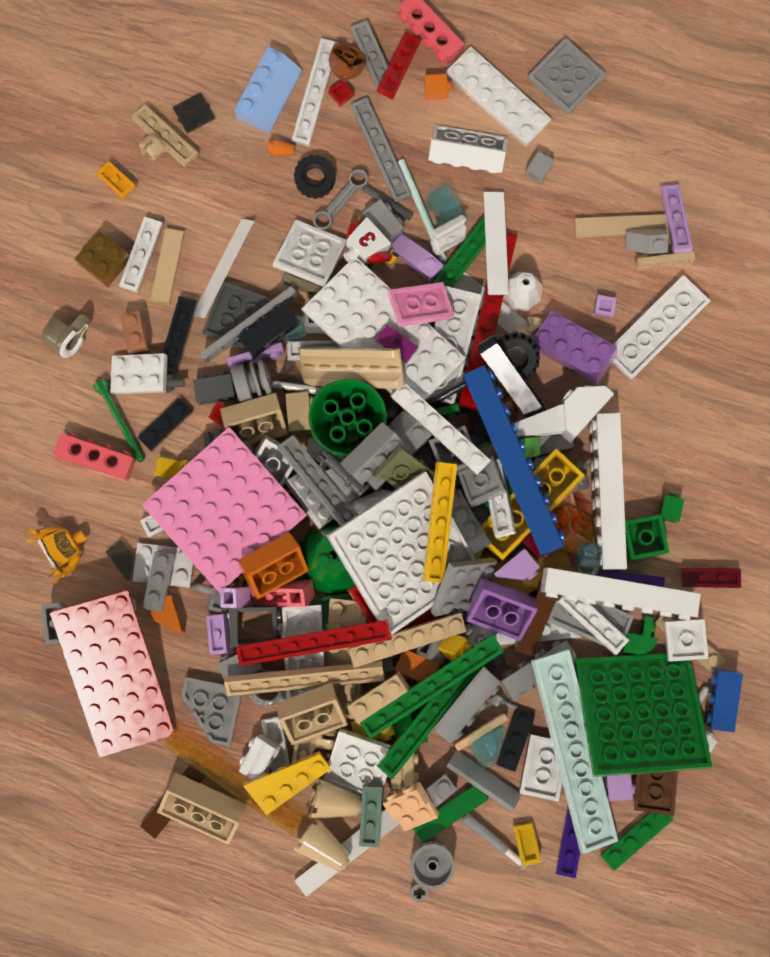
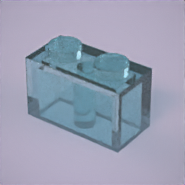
(444, 205)

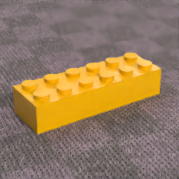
(558, 481)

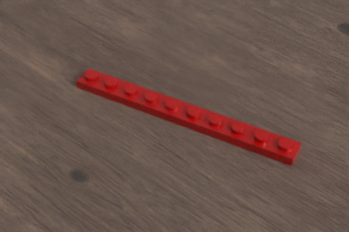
(486, 326)

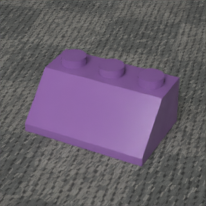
(501, 609)

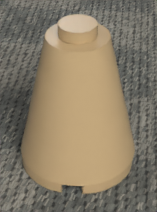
(332, 801)
(323, 847)

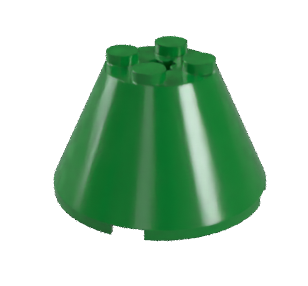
(344, 402)
(326, 573)

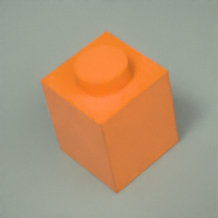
(436, 86)

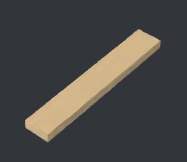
(617, 225)

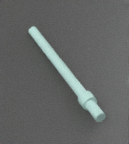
(419, 204)

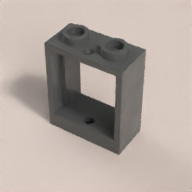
(235, 626)

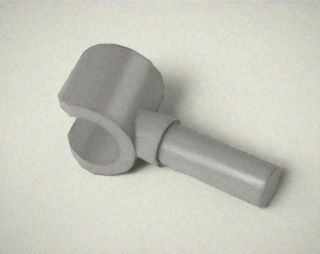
(496, 700)

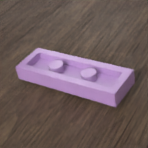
(273, 353)

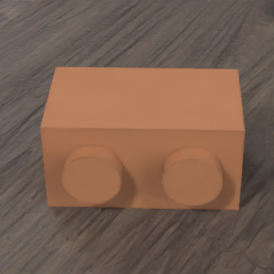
(134, 333)

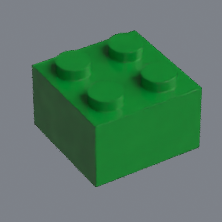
(645, 538)

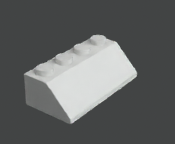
(468, 148)

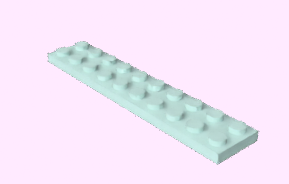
(566, 726)

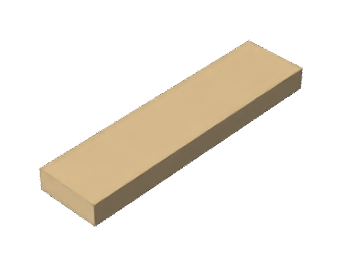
(167, 266)

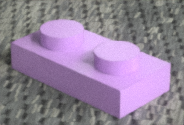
(218, 634)

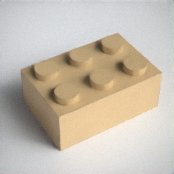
(255, 418)

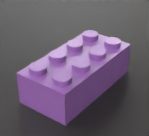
(575, 347)

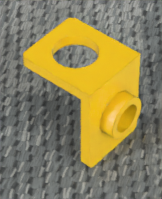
(168, 467)

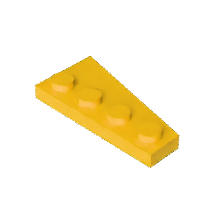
(279, 786)

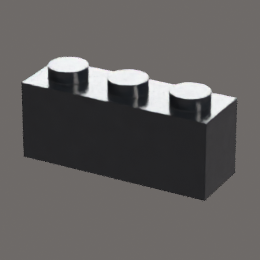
(268, 330)

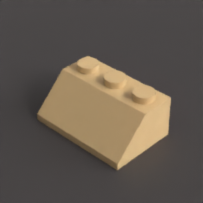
(311, 714)

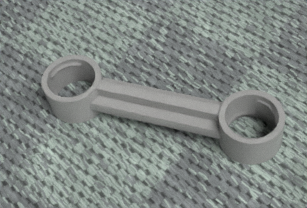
(341, 199)

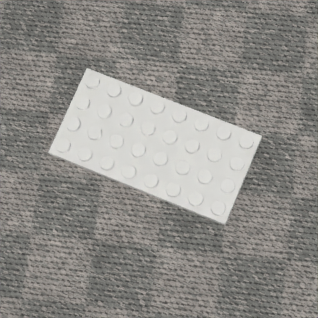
(356, 310)

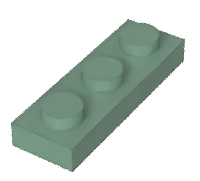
(370, 816)

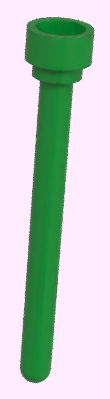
(102, 388)

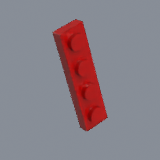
(398, 65)

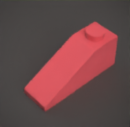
(293, 594)

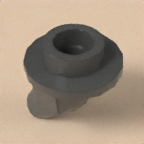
(171, 383)

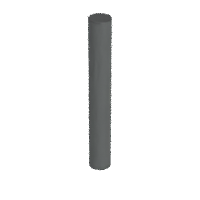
(396, 208)

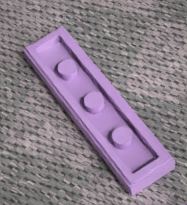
(676, 218)

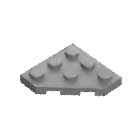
(212, 709)

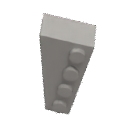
(523, 679)

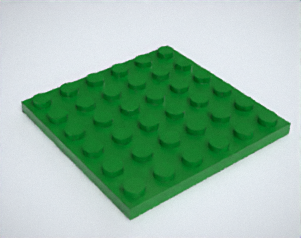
(641, 715)

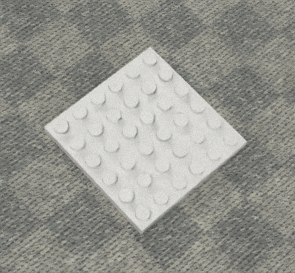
(388, 549)

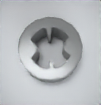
(423, 896)

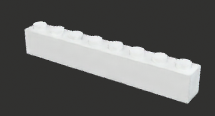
(620, 592)

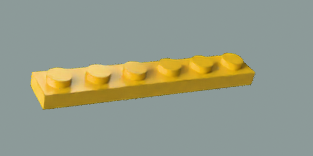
(439, 522)

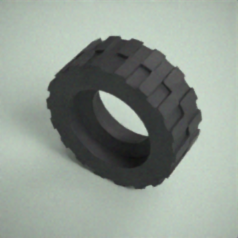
(304, 166)

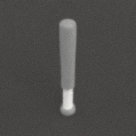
(481, 830)

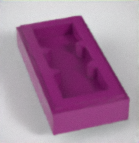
(392, 339)

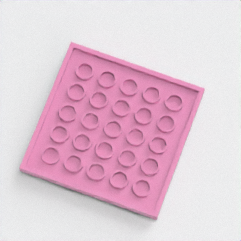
(223, 508)

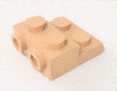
(410, 806)

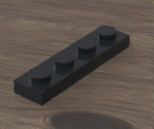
(179, 332)

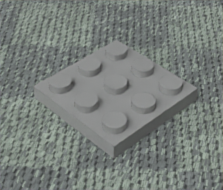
(566, 76)
(460, 583)

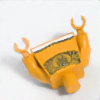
(59, 548)

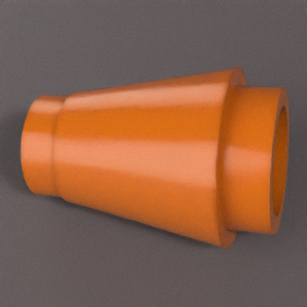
(280, 148)

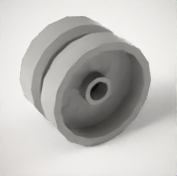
(432, 877)

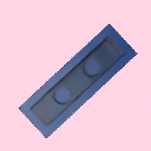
(724, 700)

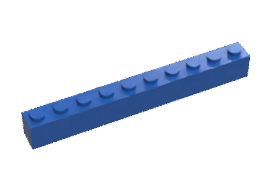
(514, 461)

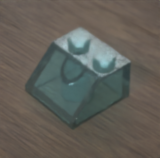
(488, 747)

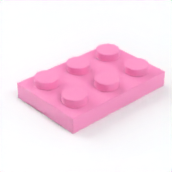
(420, 304)

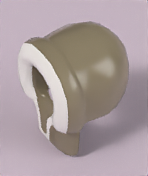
(65, 339)

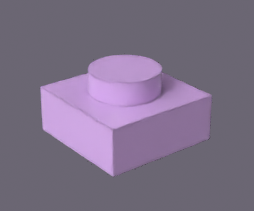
(605, 306)

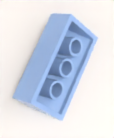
(268, 90)

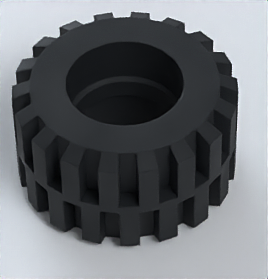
(526, 342)

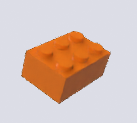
(273, 565)

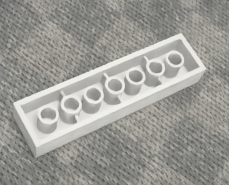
(608, 490)

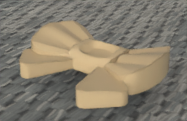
(535, 324)

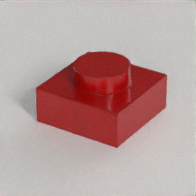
(341, 93)
(216, 415)

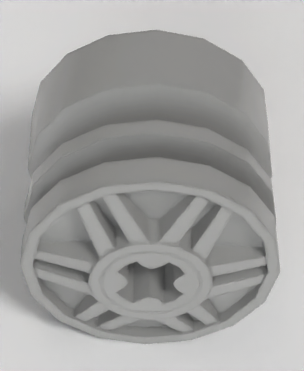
(251, 381)

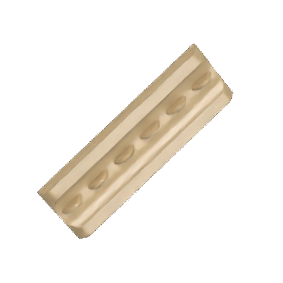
(371, 365)

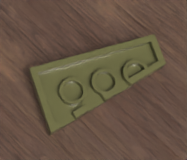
(401, 468)

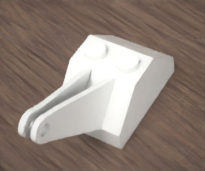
(568, 418)

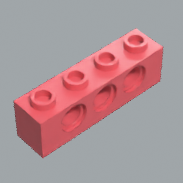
(441, 32)
(65, 450)

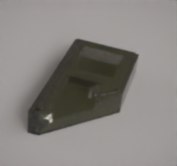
(289, 374)
(121, 558)

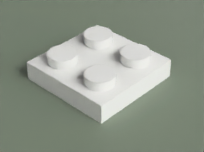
(686, 640)

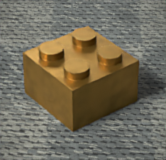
(102, 258)

